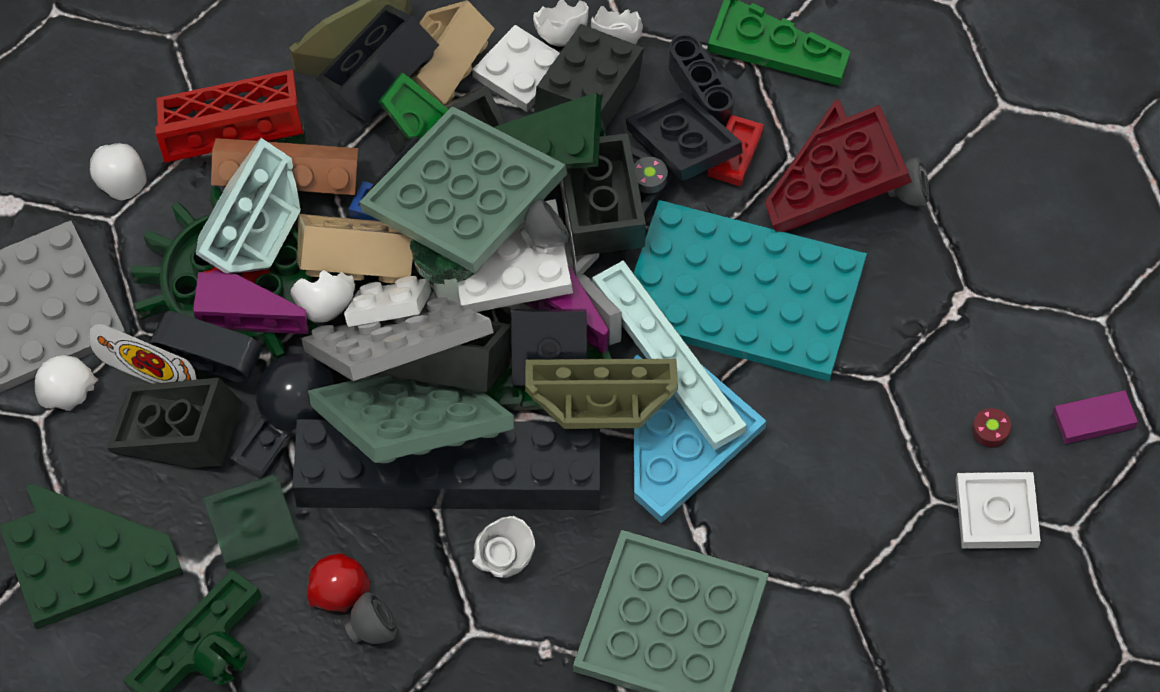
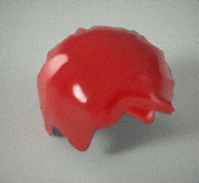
(336, 583)

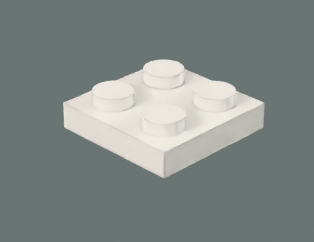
(516, 67)
(388, 302)
(997, 510)

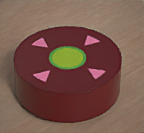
(991, 427)

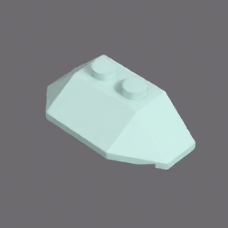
(252, 213)

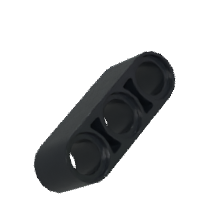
(692, 65)
(208, 346)

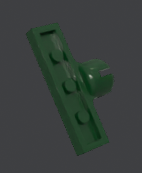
(200, 641)

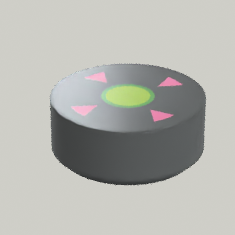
(651, 174)

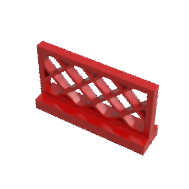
(246, 120)

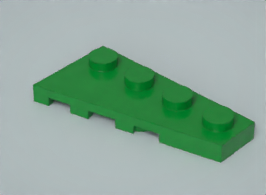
(758, 38)
(411, 107)

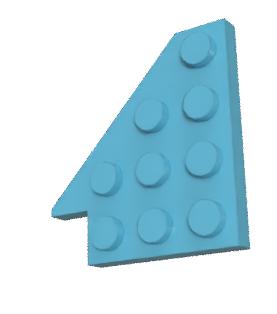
(677, 459)

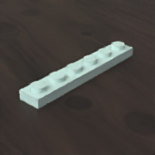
(659, 340)

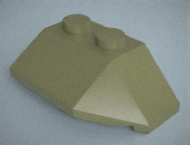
(334, 33)
(601, 390)

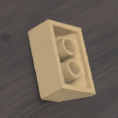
(461, 37)
(353, 248)

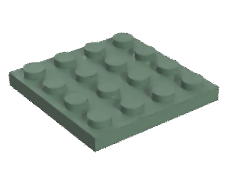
(463, 188)
(407, 416)
(669, 619)

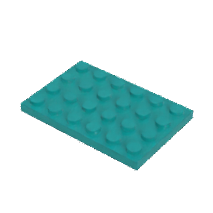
(750, 288)

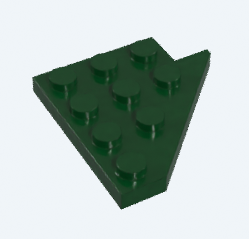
(81, 556)

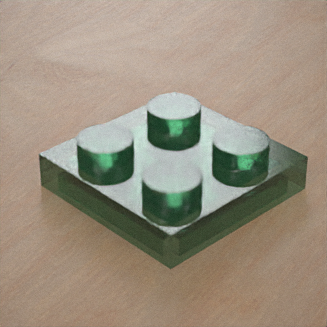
(251, 521)

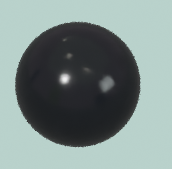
(284, 389)

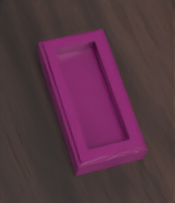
(1095, 417)

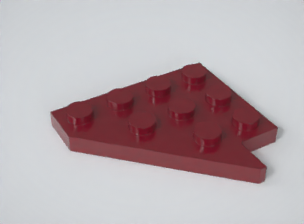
(837, 168)

